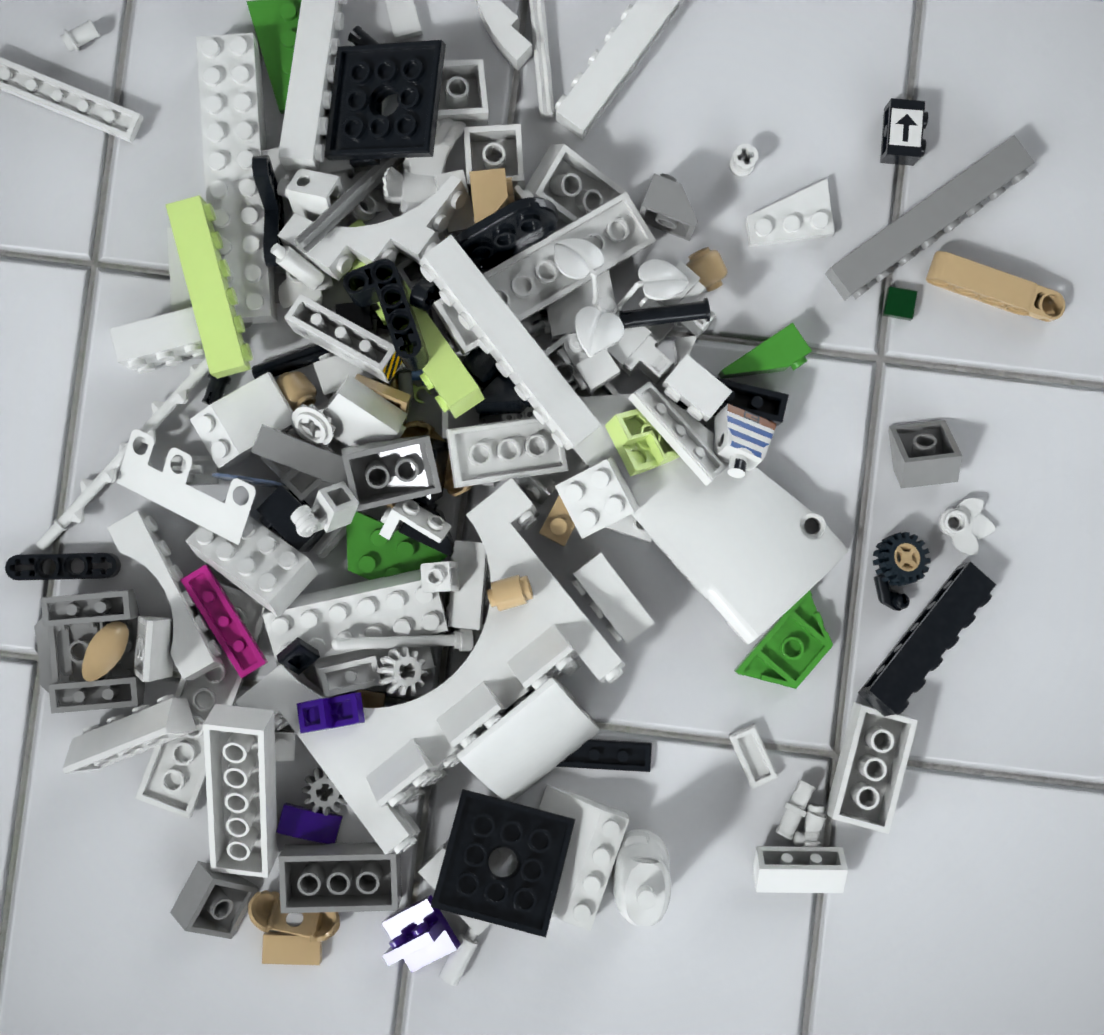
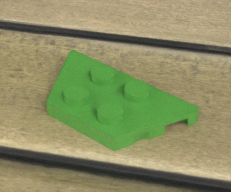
(378, 557)
(789, 647)

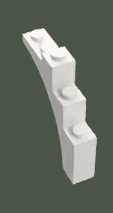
(409, 234)

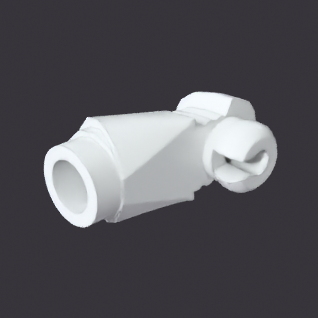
(813, 825)

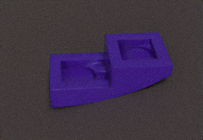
(330, 713)
(307, 825)

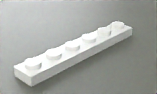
(69, 101)

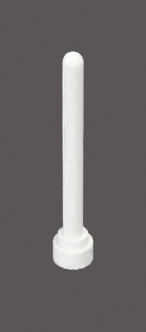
(459, 640)

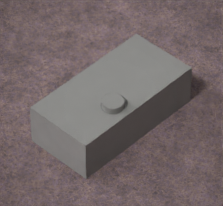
(338, 878)

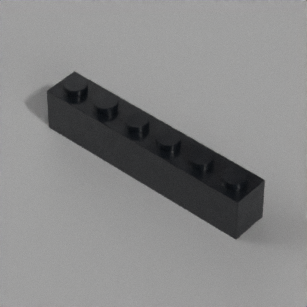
(927, 640)

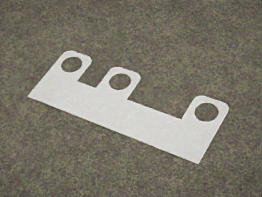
(173, 493)

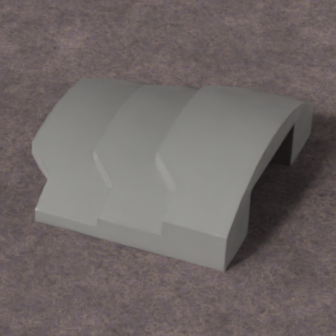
(62, 640)

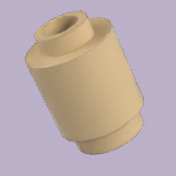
(510, 592)

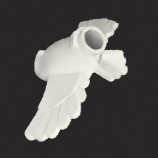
(418, 178)

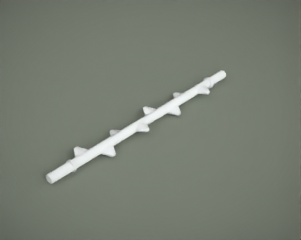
(90, 488)

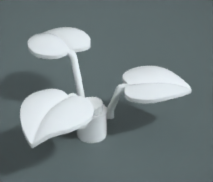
(599, 325)

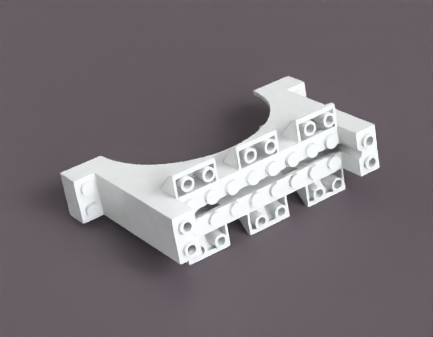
(415, 742)

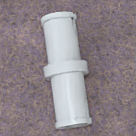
(795, 809)

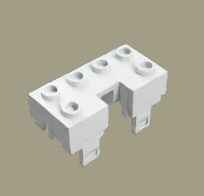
(639, 344)

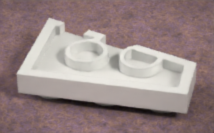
(793, 218)

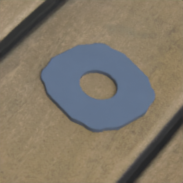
(254, 481)

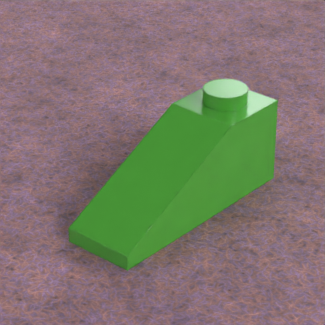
(773, 355)

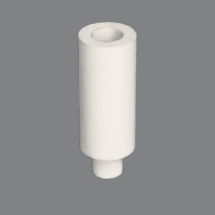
(298, 266)
(459, 959)

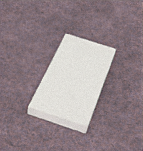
(503, 452)

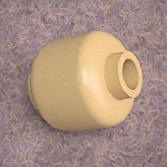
(708, 267)
(297, 389)

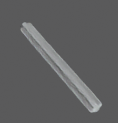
(344, 204)

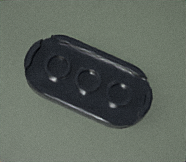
(509, 231)

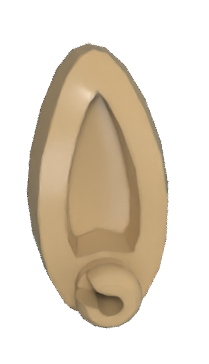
(105, 650)

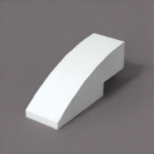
(503, 30)

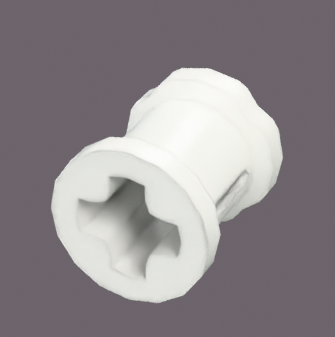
(738, 166)

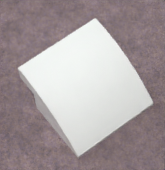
(529, 741)

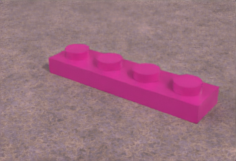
(224, 621)

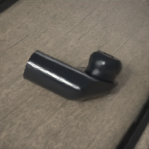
(889, 596)

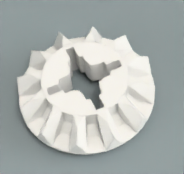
(307, 430)

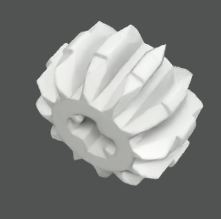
(412, 672)

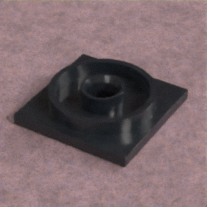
(370, 75)
(514, 901)

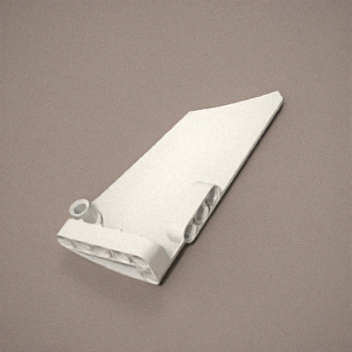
(730, 539)

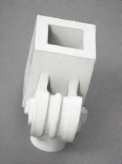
(590, 372)
(331, 510)

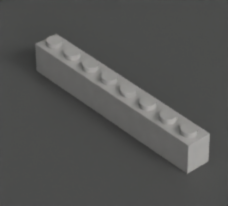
(930, 217)

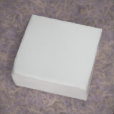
(682, 347)

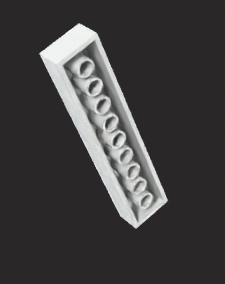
(230, 138)

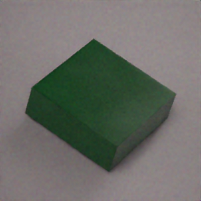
(900, 303)

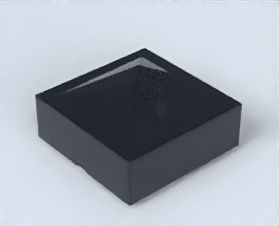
(298, 656)

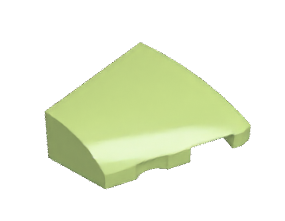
(638, 442)

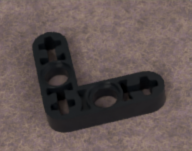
(272, 203)

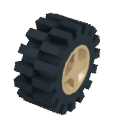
(911, 562)

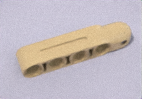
(994, 287)

